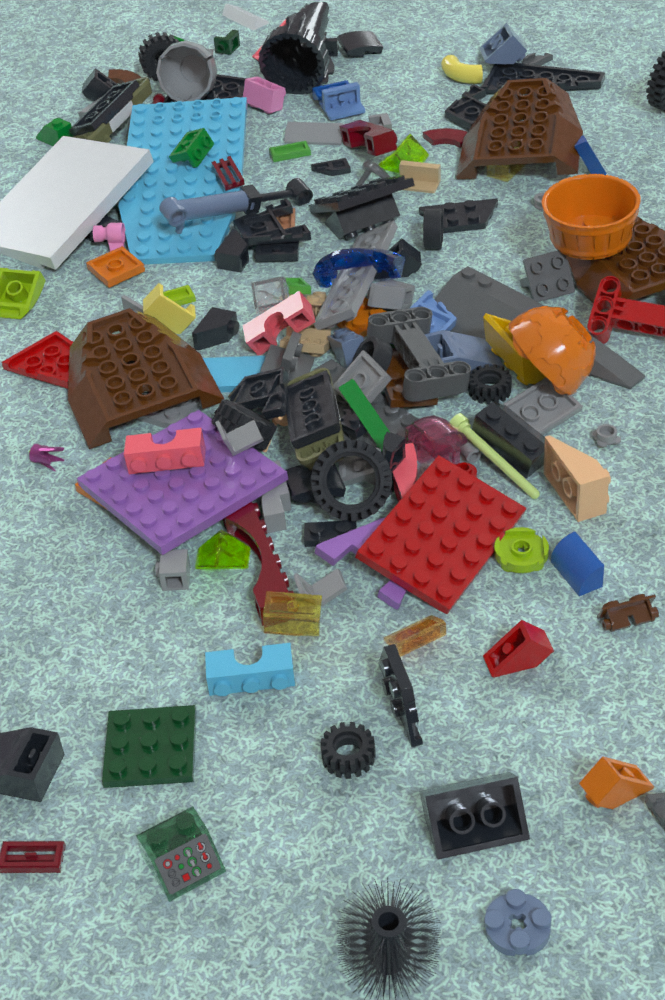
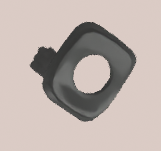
(369, 167)

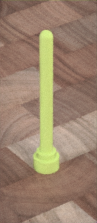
(463, 425)

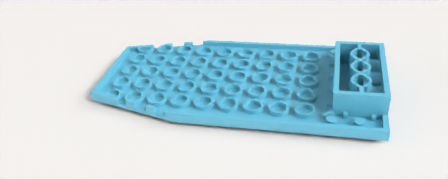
(160, 130)

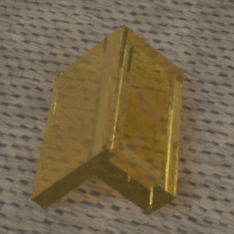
(292, 614)

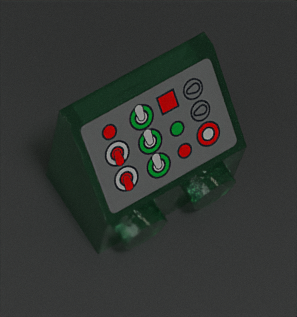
(180, 853)

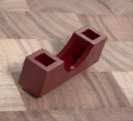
(375, 137)

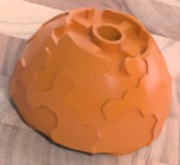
(555, 346)

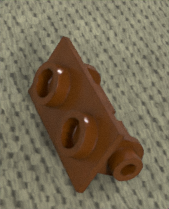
(617, 614)

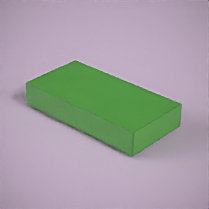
(289, 151)
(297, 284)

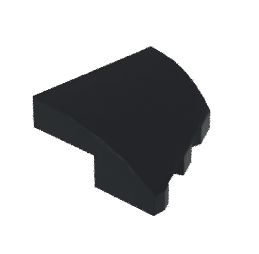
(393, 451)

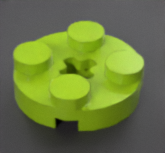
(512, 560)

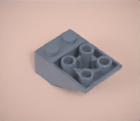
(464, 348)

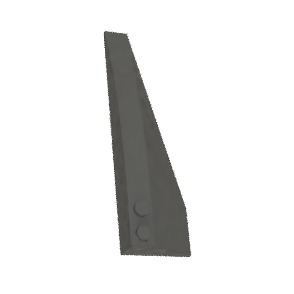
(473, 294)

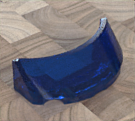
(381, 259)

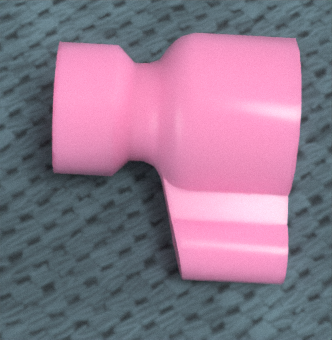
(113, 233)

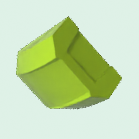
(19, 291)

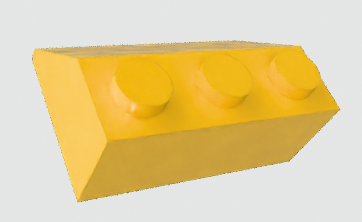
(501, 340)

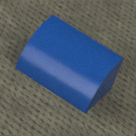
(578, 564)

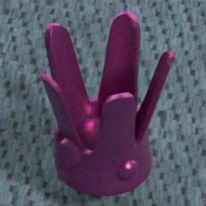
(40, 454)

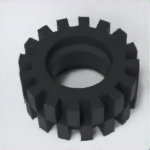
(490, 375)
(348, 763)

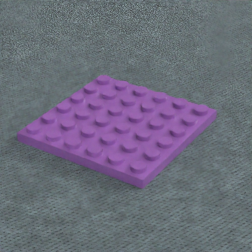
(182, 502)

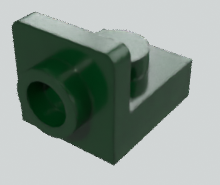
(227, 44)

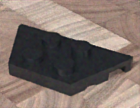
(465, 215)
(401, 690)

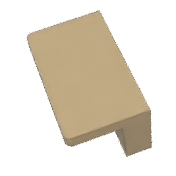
(425, 175)

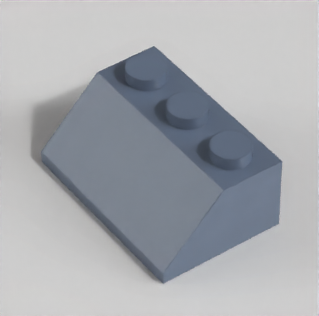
(503, 47)

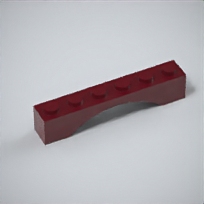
(248, 529)

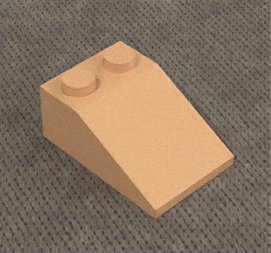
(576, 479)

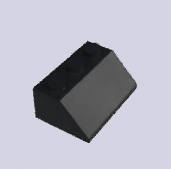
(363, 217)
(511, 437)
(475, 815)

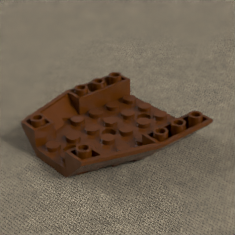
(543, 137)
(637, 266)
(108, 391)

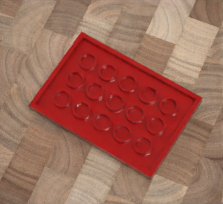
(440, 534)

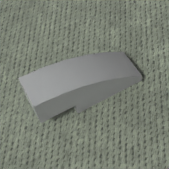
(275, 505)

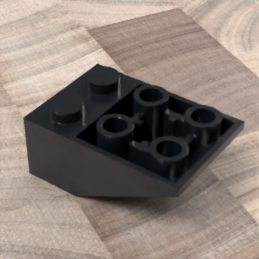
(28, 762)

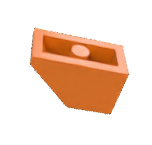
(614, 783)

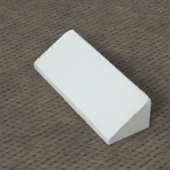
(243, 17)

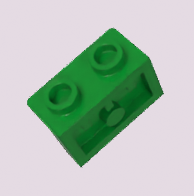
(192, 147)

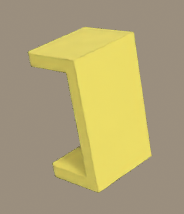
(168, 311)

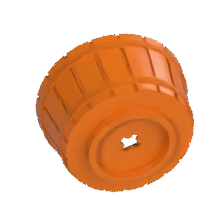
(591, 215)

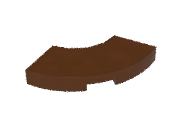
(122, 76)

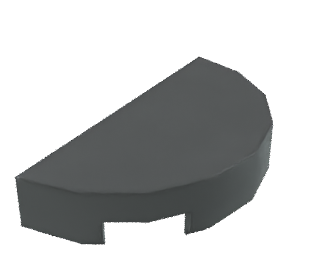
(537, 60)

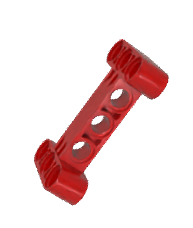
(623, 313)

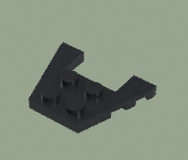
(467, 108)
(266, 229)
(264, 390)

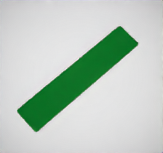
(364, 411)

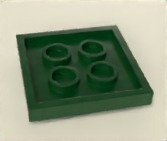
(150, 746)

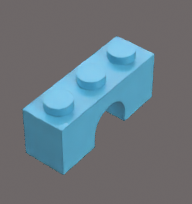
(228, 676)

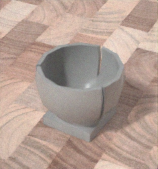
(187, 71)

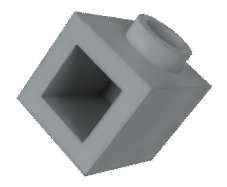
(174, 570)

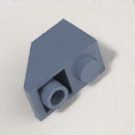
(344, 345)

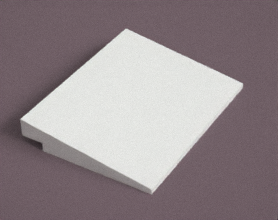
(65, 198)

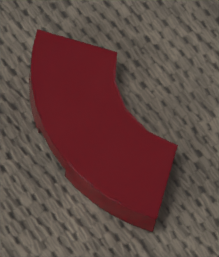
(445, 136)

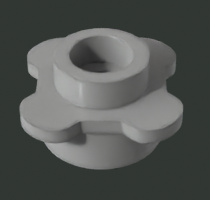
(606, 435)

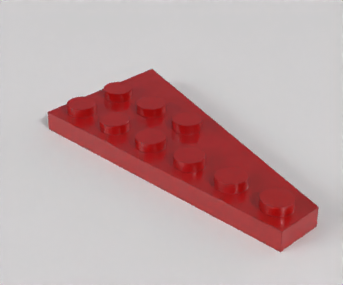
(43, 360)

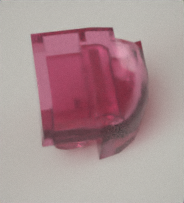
(435, 437)

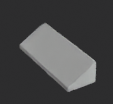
(313, 133)

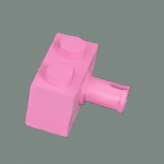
(264, 94)

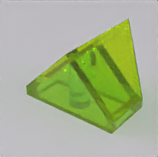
(223, 552)

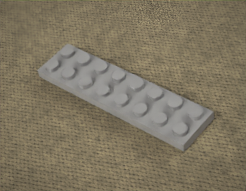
(353, 283)

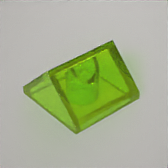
(407, 150)

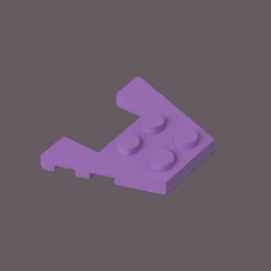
(337, 547)

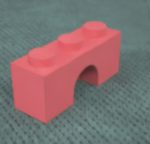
(263, 329)
(183, 451)

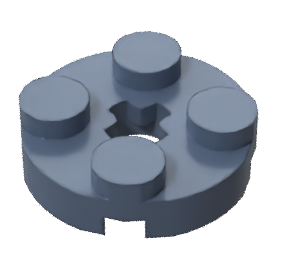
(518, 940)

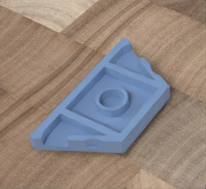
(441, 317)

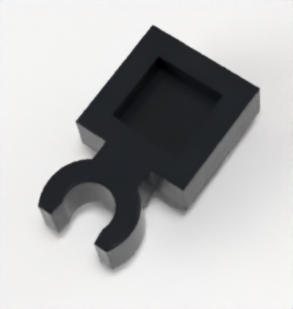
(351, 424)

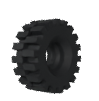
(150, 49)
(234, 416)

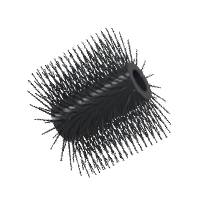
(388, 941)

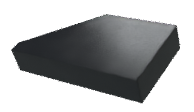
(332, 167)

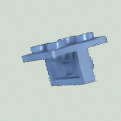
(342, 101)

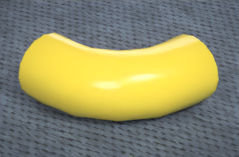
(462, 72)

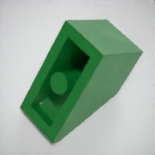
(54, 131)

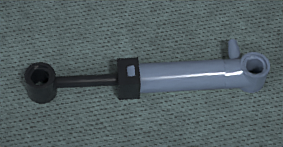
(245, 200)

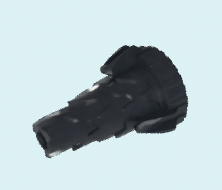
(296, 52)

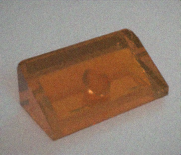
(417, 634)

